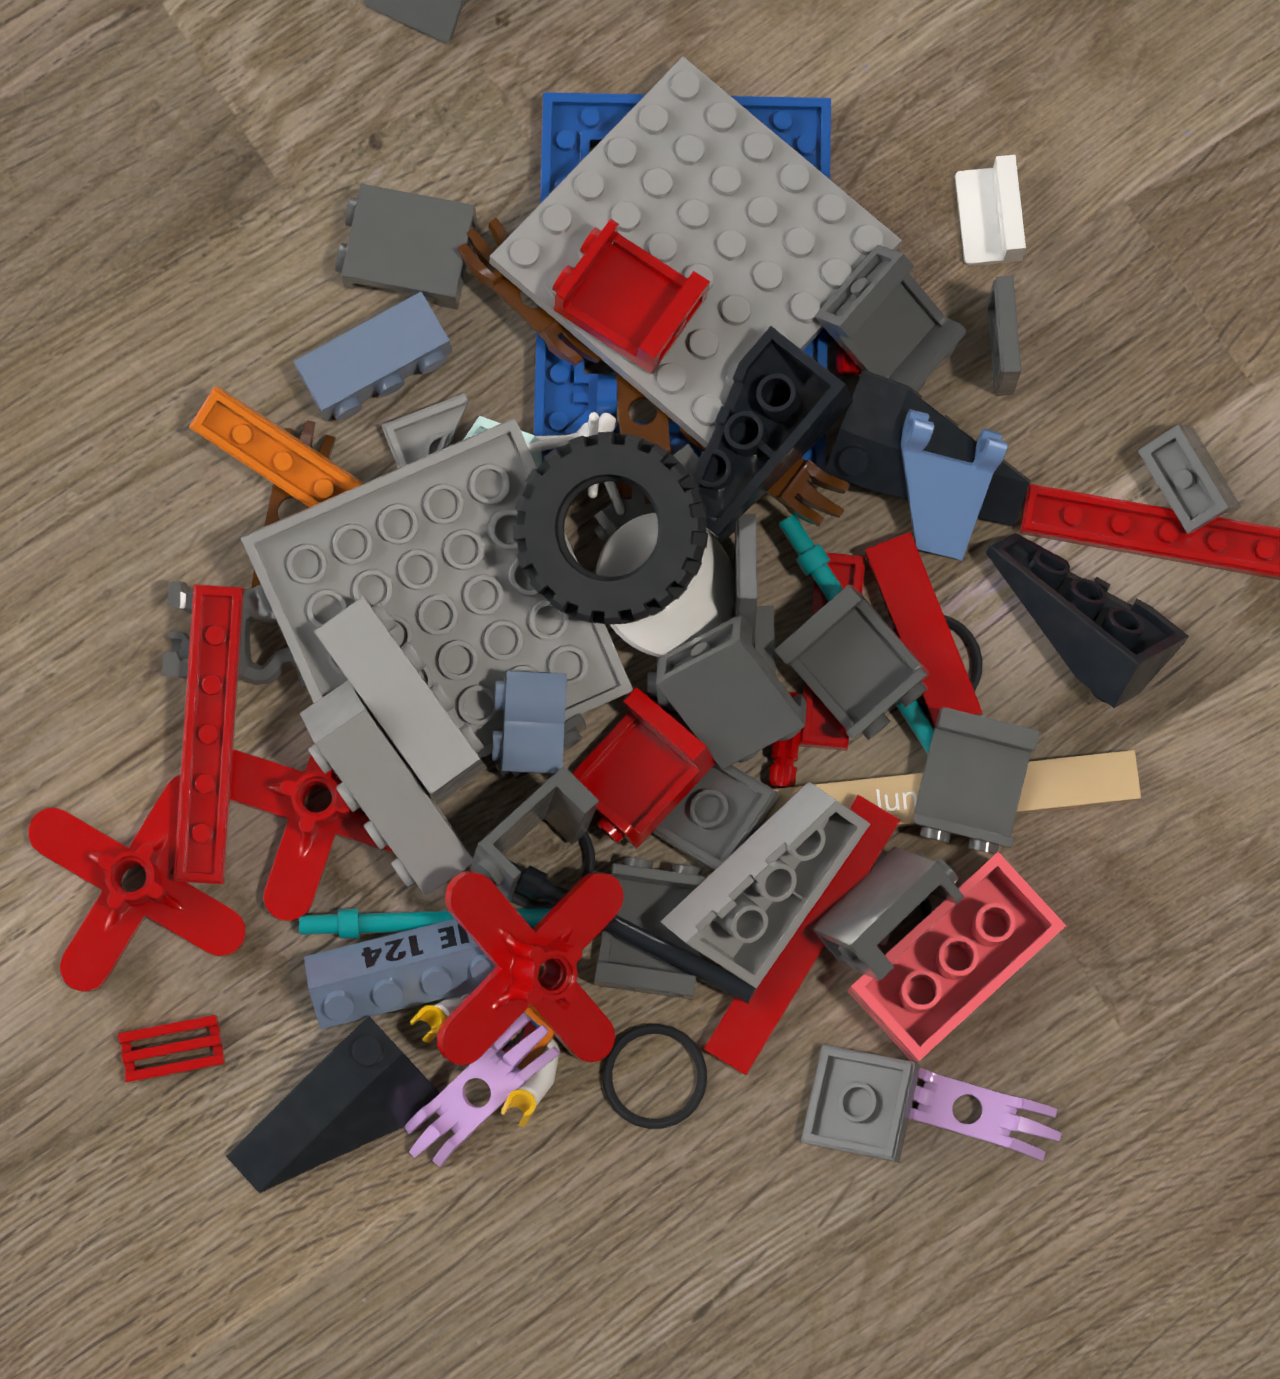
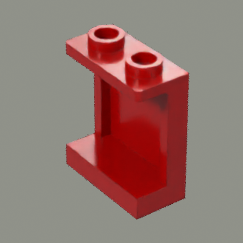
(628, 297)
(642, 770)

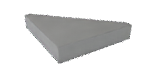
(424, 430)

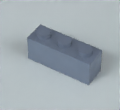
(374, 358)

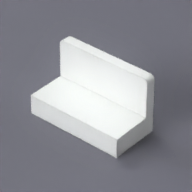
(991, 213)

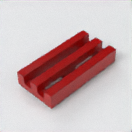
(130, 1056)

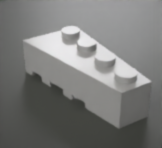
(401, 699)
(385, 790)
(768, 885)

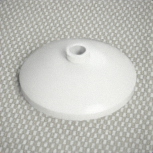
(701, 607)

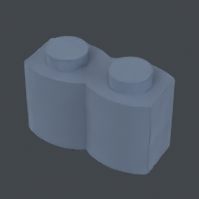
(531, 722)

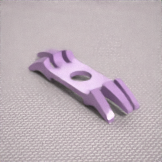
(501, 1075)
(997, 1114)

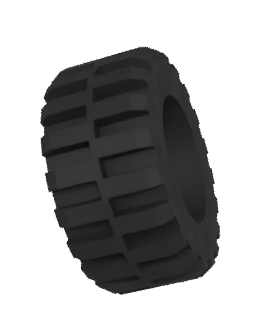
(543, 516)

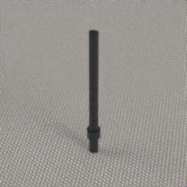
(535, 884)

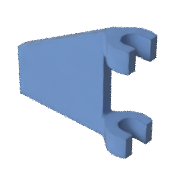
(944, 490)

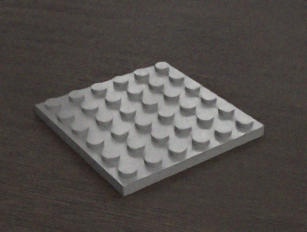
(708, 196)
(446, 569)

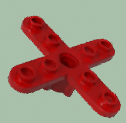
(307, 835)
(120, 913)
(518, 956)

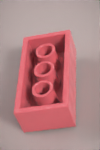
(957, 958)

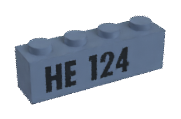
(394, 973)

